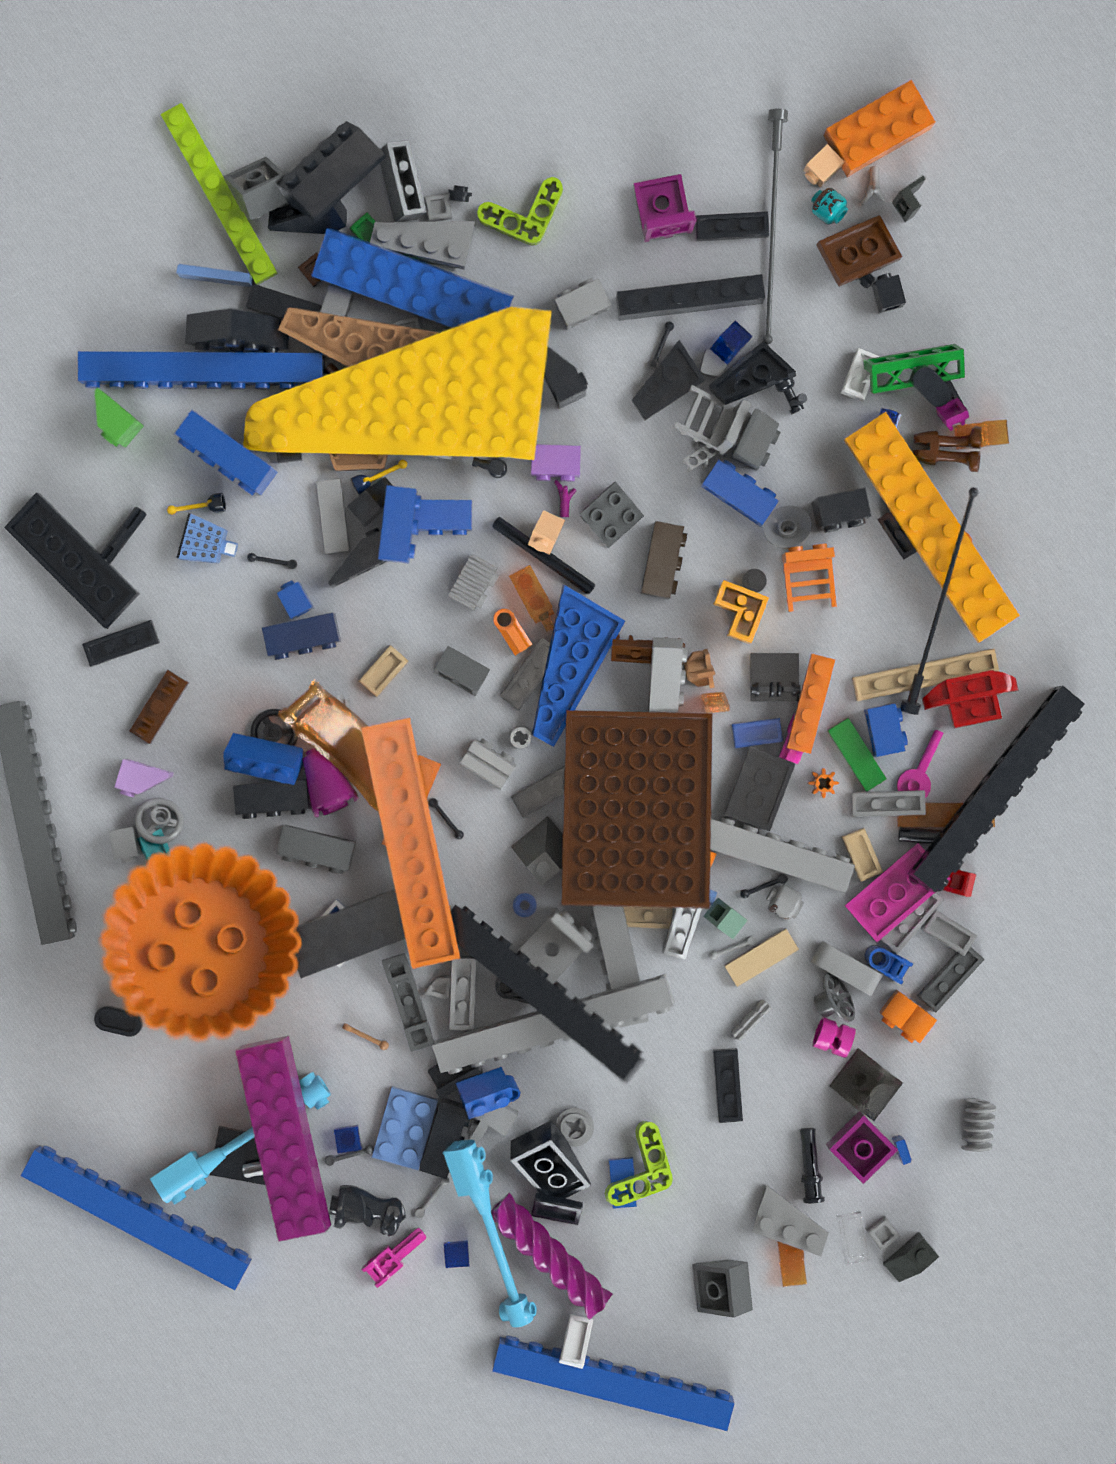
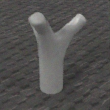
(874, 186)

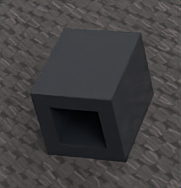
(888, 292)

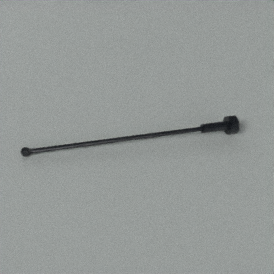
(910, 705)

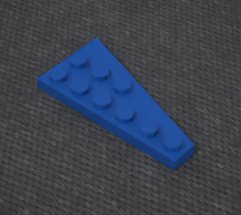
(576, 650)

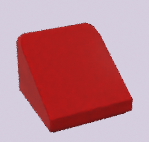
(961, 883)

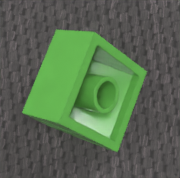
(115, 421)

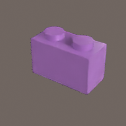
(556, 461)

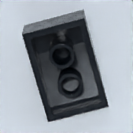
(564, 379)
(548, 1162)

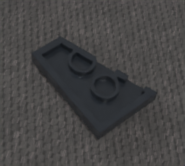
(668, 382)

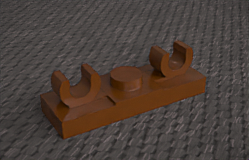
(632, 650)
(159, 706)

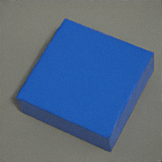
(903, 1152)

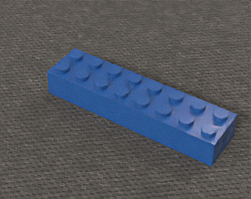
(405, 281)

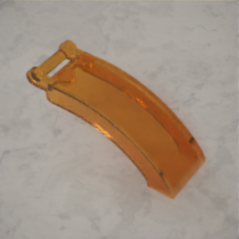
(334, 733)

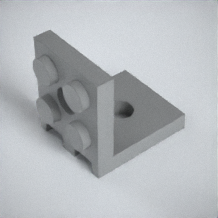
(569, 938)

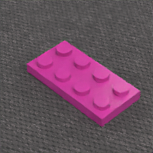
(890, 897)

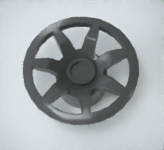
(832, 1001)

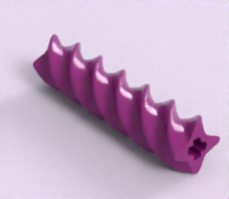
(550, 1256)

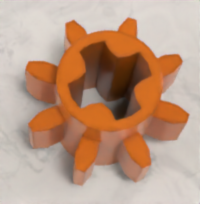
(829, 782)

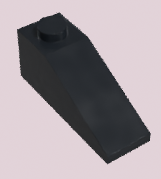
(290, 220)
(361, 559)

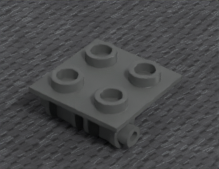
(611, 514)

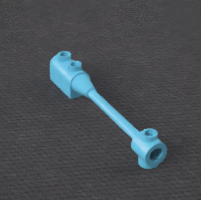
(192, 1169)
(471, 1180)

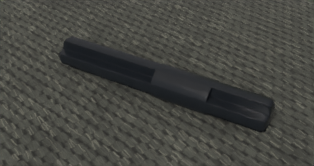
(123, 534)

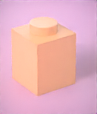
(823, 166)
(546, 532)

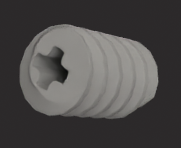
(979, 1126)

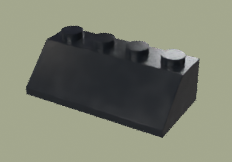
(330, 171)

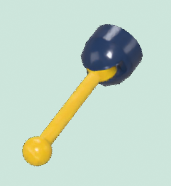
(363, 482)

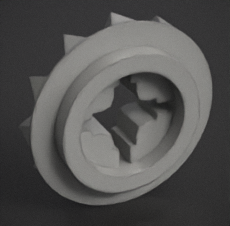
(586, 1124)

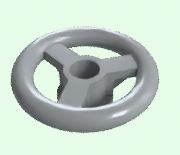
(163, 812)

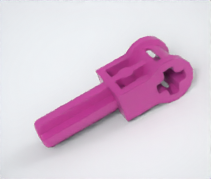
(389, 1261)

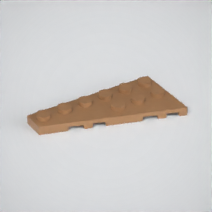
(348, 338)

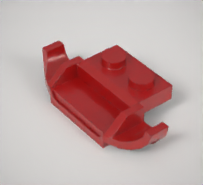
(971, 697)

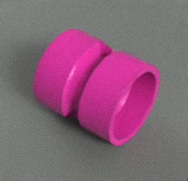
(825, 1037)

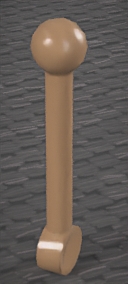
(383, 1045)

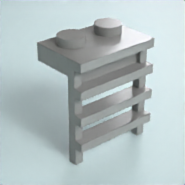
(728, 424)

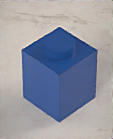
(295, 599)

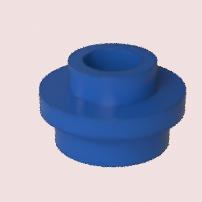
(524, 912)

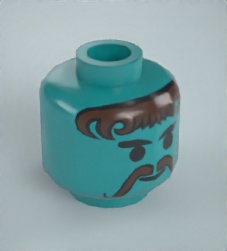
(829, 206)

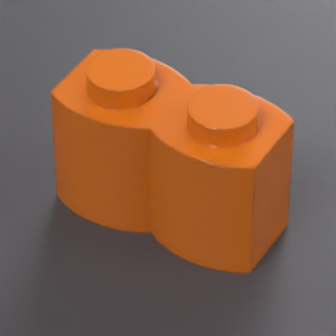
(907, 1016)

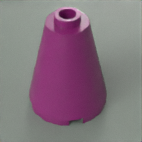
(326, 784)

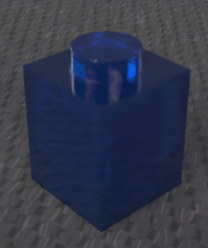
(731, 342)

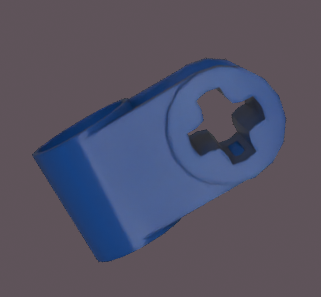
(891, 964)

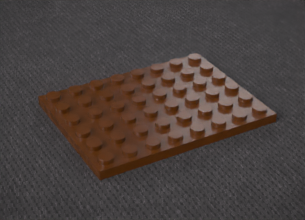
(637, 809)

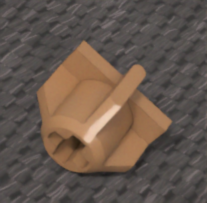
(699, 669)

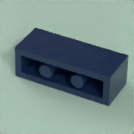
(301, 636)

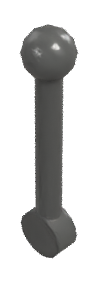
(330, 1160)

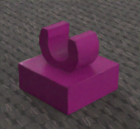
(953, 413)

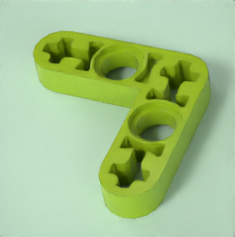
(531, 221)
(652, 1169)

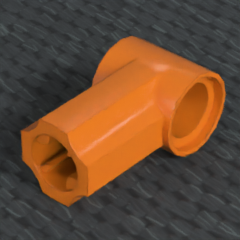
(513, 633)

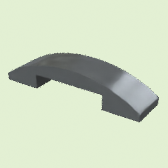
(408, 1001)

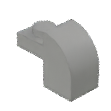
(498, 1119)

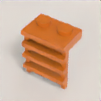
(809, 560)

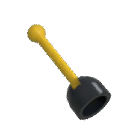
(215, 503)

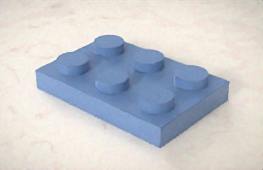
(405, 1128)

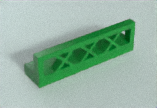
(912, 359)

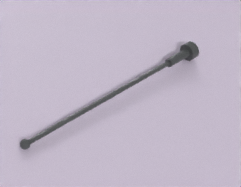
(777, 117)

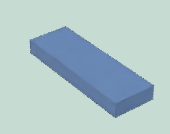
(214, 275)

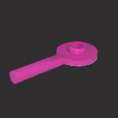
(917, 778)

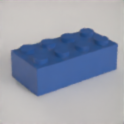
(220, 449)

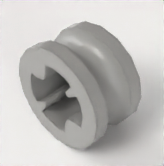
(517, 744)

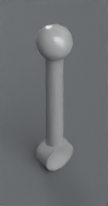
(750, 941)
(421, 1210)

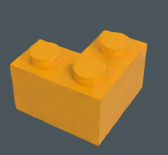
(747, 608)

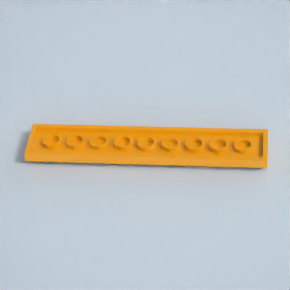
(931, 526)

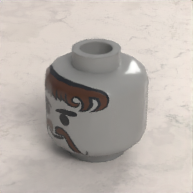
(785, 902)

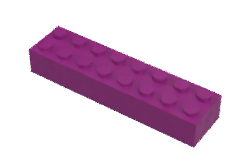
(283, 1138)

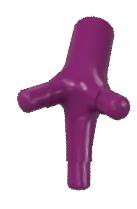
(565, 498)

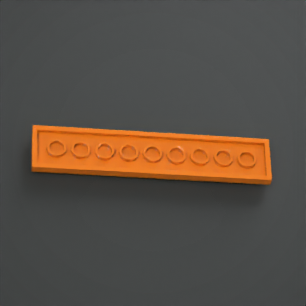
(410, 843)

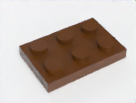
(859, 250)

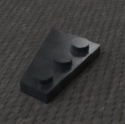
(751, 374)

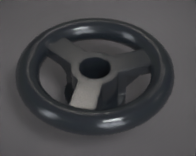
(264, 717)

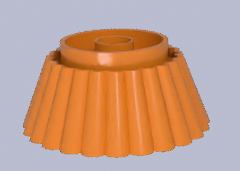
(200, 941)

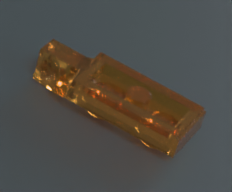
(533, 596)

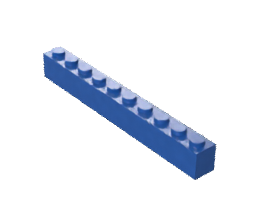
(198, 369)
(136, 1216)
(615, 1383)

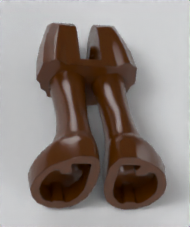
(932, 438)

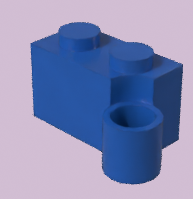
(487, 1092)

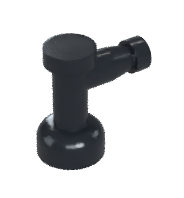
(794, 401)
(497, 467)

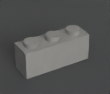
(667, 675)

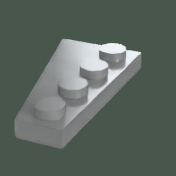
(428, 241)

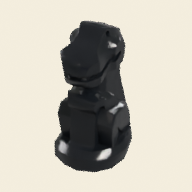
(359, 1206)

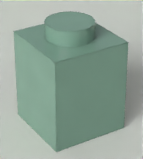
(725, 918)

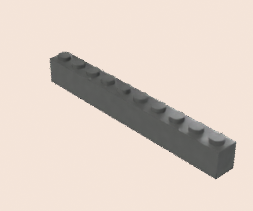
(34, 824)

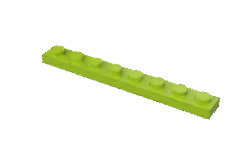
(219, 194)

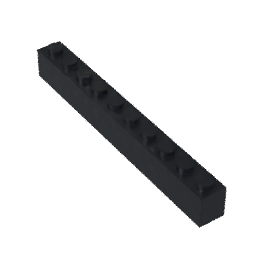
(996, 789)
(545, 996)

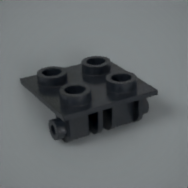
(774, 677)

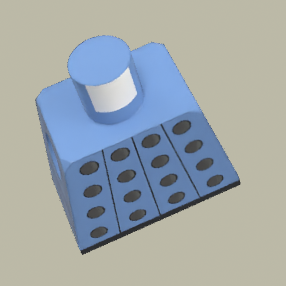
(204, 541)

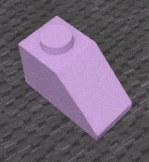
(139, 777)

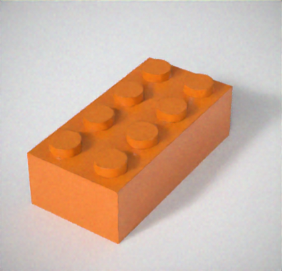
(879, 128)

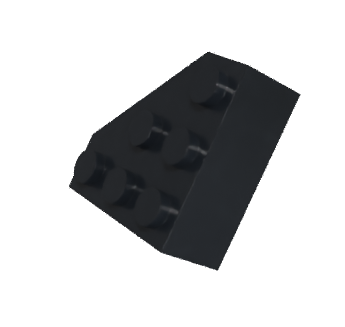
(235, 331)

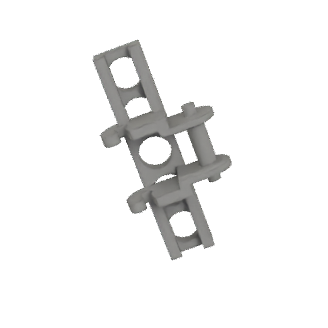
(699, 456)

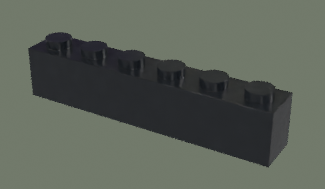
(690, 297)

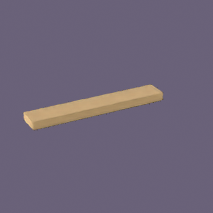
(934, 673)

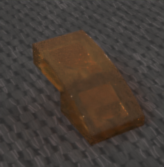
(993, 432)
(791, 1265)

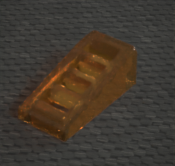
(714, 702)

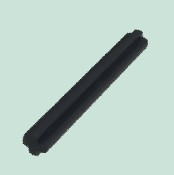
(550, 561)

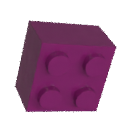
(861, 1147)

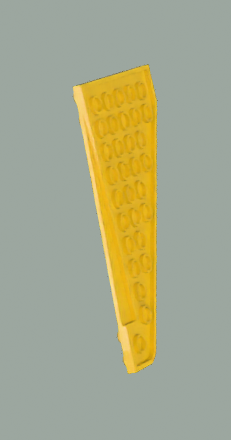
(441, 396)

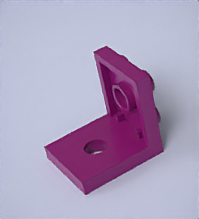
(665, 222)

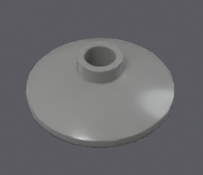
(786, 519)

